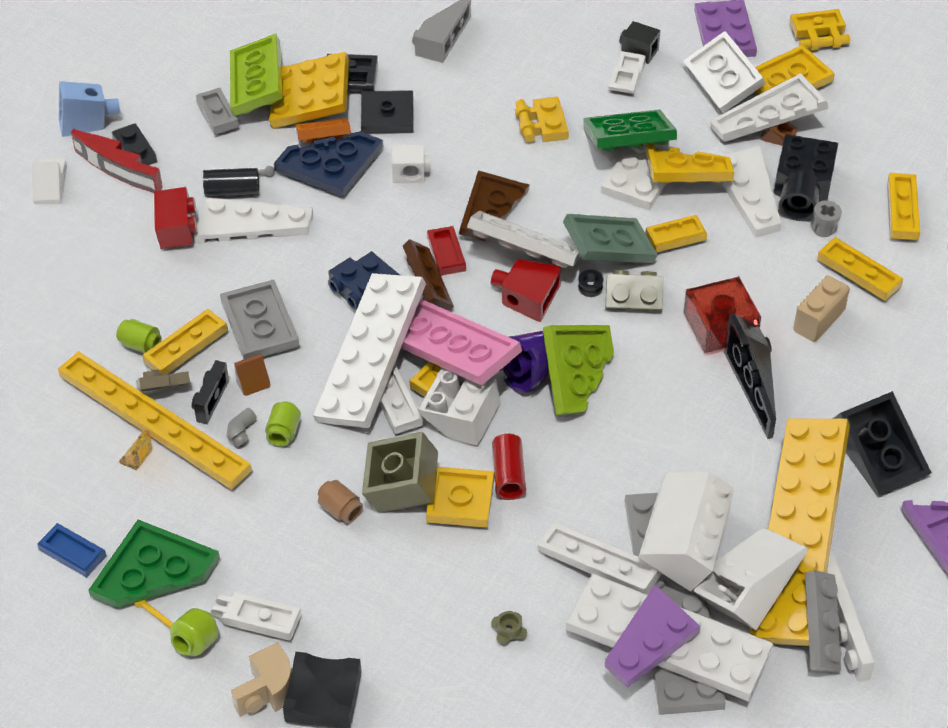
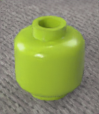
(194, 632)

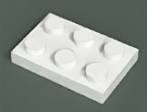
(724, 72)
(632, 180)

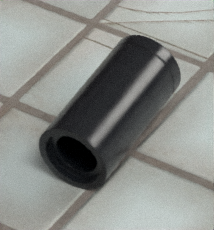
(231, 182)

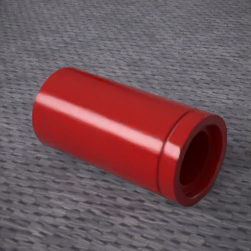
(508, 466)

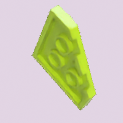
(576, 363)

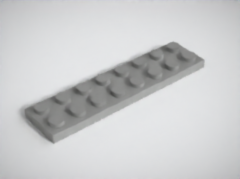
(672, 690)

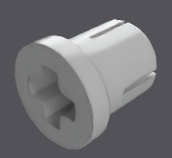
(826, 216)

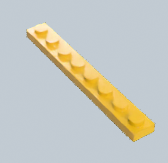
(159, 421)

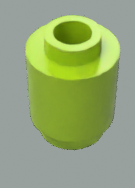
(138, 335)
(282, 423)

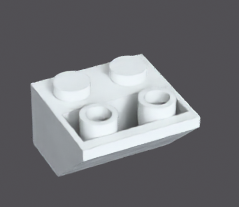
(460, 406)

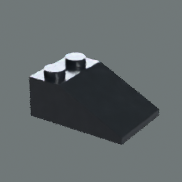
(883, 445)

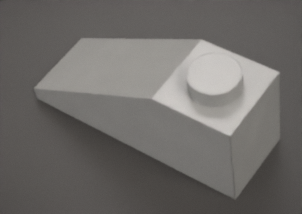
(441, 31)

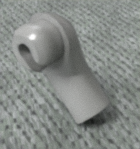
(238, 424)

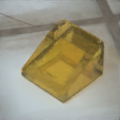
(137, 451)

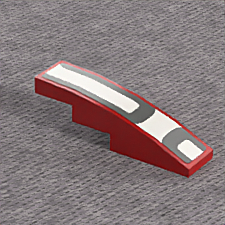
(120, 164)

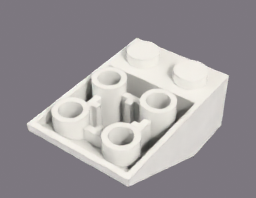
(751, 576)

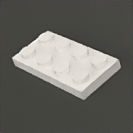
(516, 235)

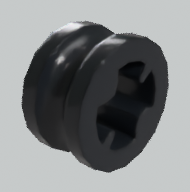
(590, 276)

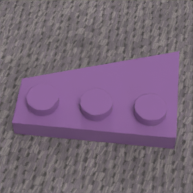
(650, 637)

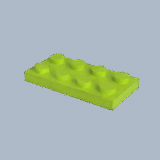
(255, 75)

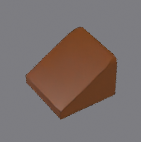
(777, 133)
(251, 375)

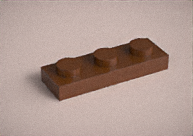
(424, 266)

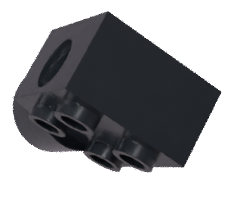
(804, 175)

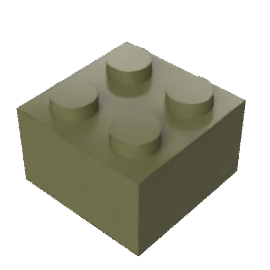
(400, 472)

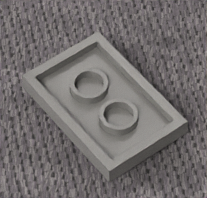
(259, 319)

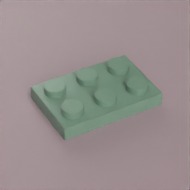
(610, 238)

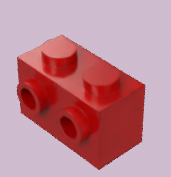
(174, 217)

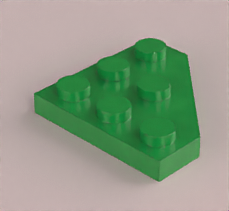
(151, 565)

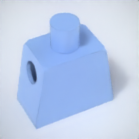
(83, 107)

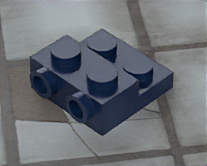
(352, 276)

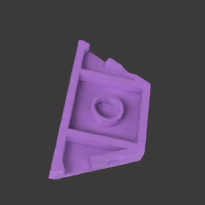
(932, 526)

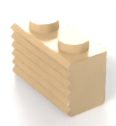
(821, 308)

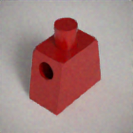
(528, 287)

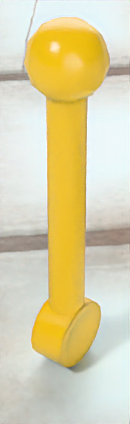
(154, 612)

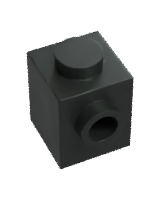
(640, 40)

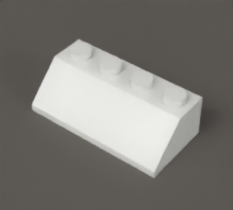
(687, 526)

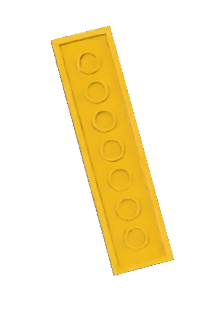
(806, 514)

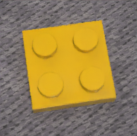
(461, 497)

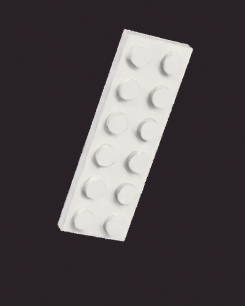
(369, 350)
(715, 656)

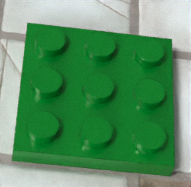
(630, 129)

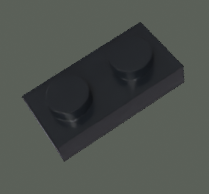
(135, 142)
(213, 387)

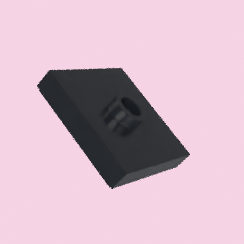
(387, 111)

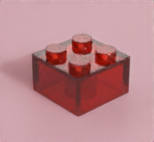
(709, 309)

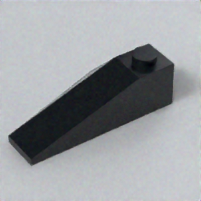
(751, 363)

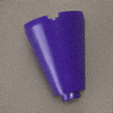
(530, 365)

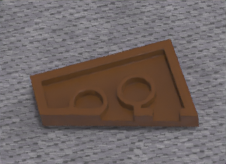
(492, 196)

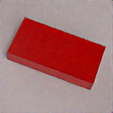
(446, 250)

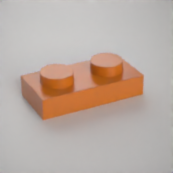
(330, 128)

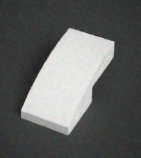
(627, 72)

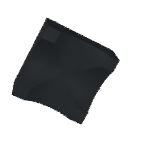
(322, 691)

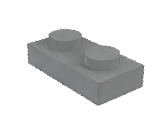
(217, 111)

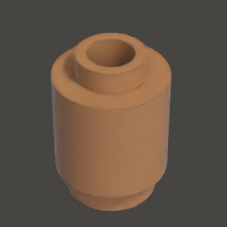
(339, 501)

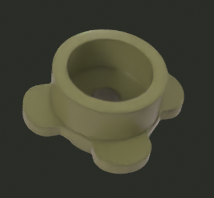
(508, 619)

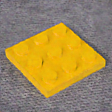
(312, 90)

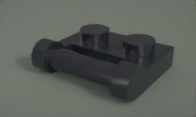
(362, 68)

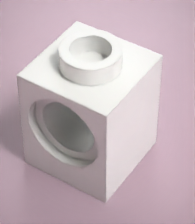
(409, 164)

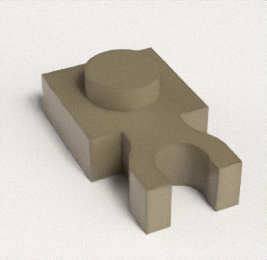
(154, 380)

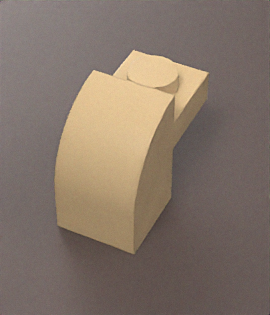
(270, 682)

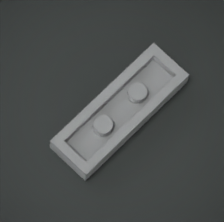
(823, 621)

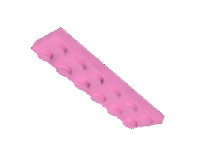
(458, 343)

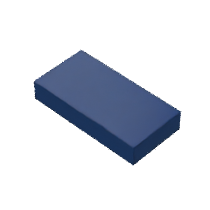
(72, 550)

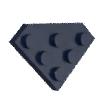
(330, 162)

